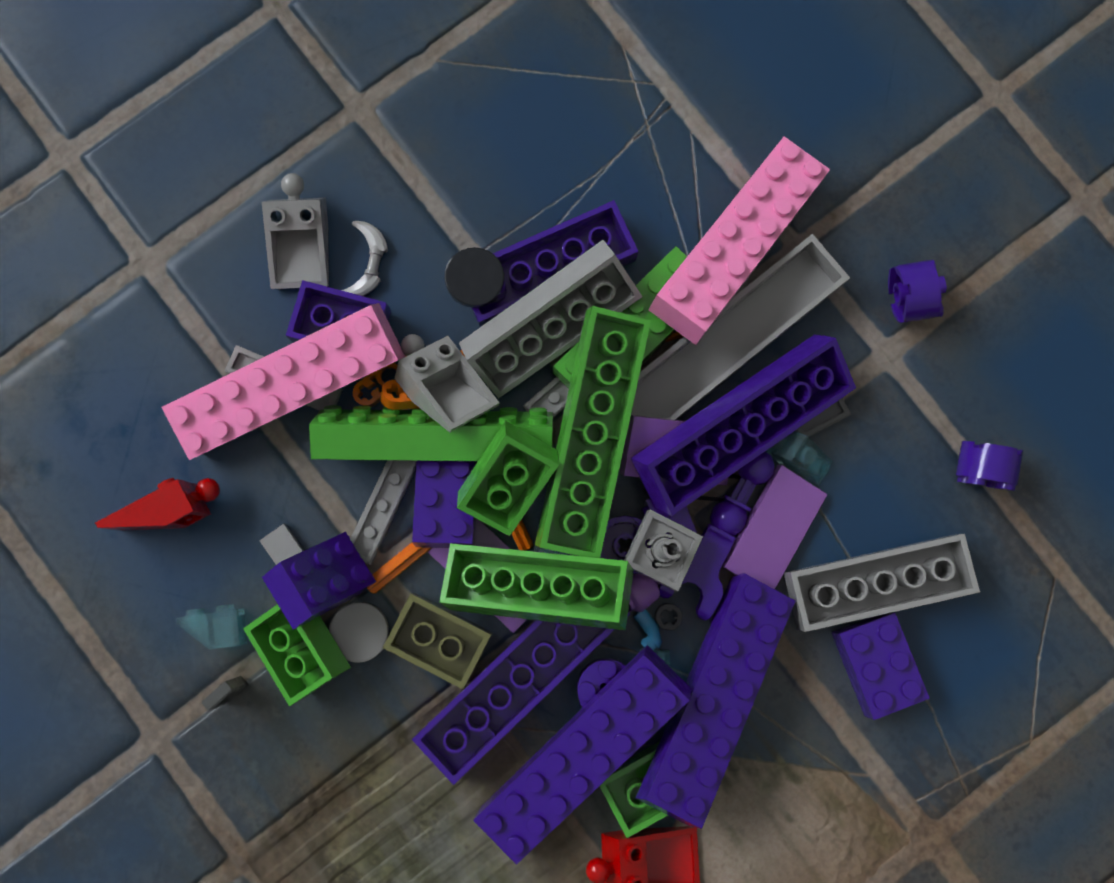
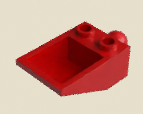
(169, 507)
(647, 857)

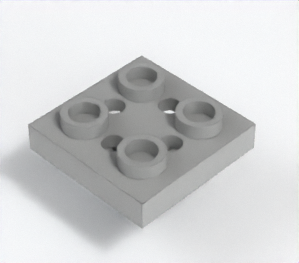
(666, 551)

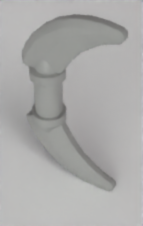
(378, 247)

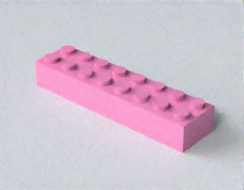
(738, 240)
(284, 381)

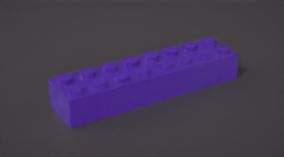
(743, 423)
(724, 687)
(505, 694)
(583, 754)

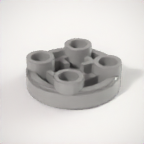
(359, 631)

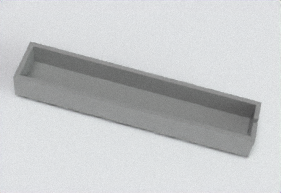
(740, 332)

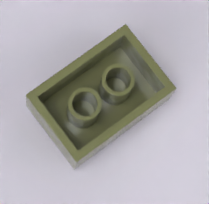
(437, 640)

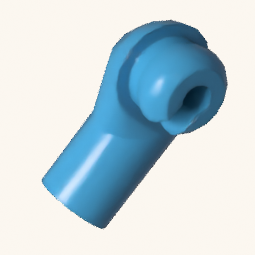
(651, 628)

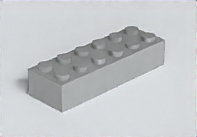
(547, 319)
(881, 582)

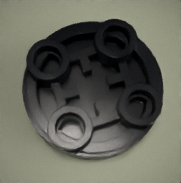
(474, 277)

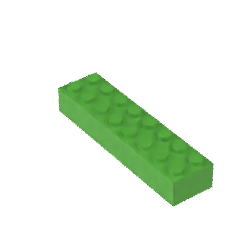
(593, 432)
(414, 434)

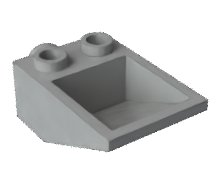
(294, 245)
(442, 382)

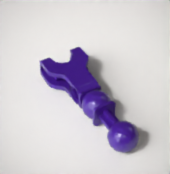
(726, 520)

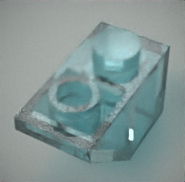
(802, 457)
(216, 629)

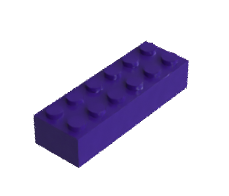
(546, 253)

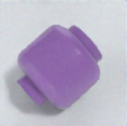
(643, 593)

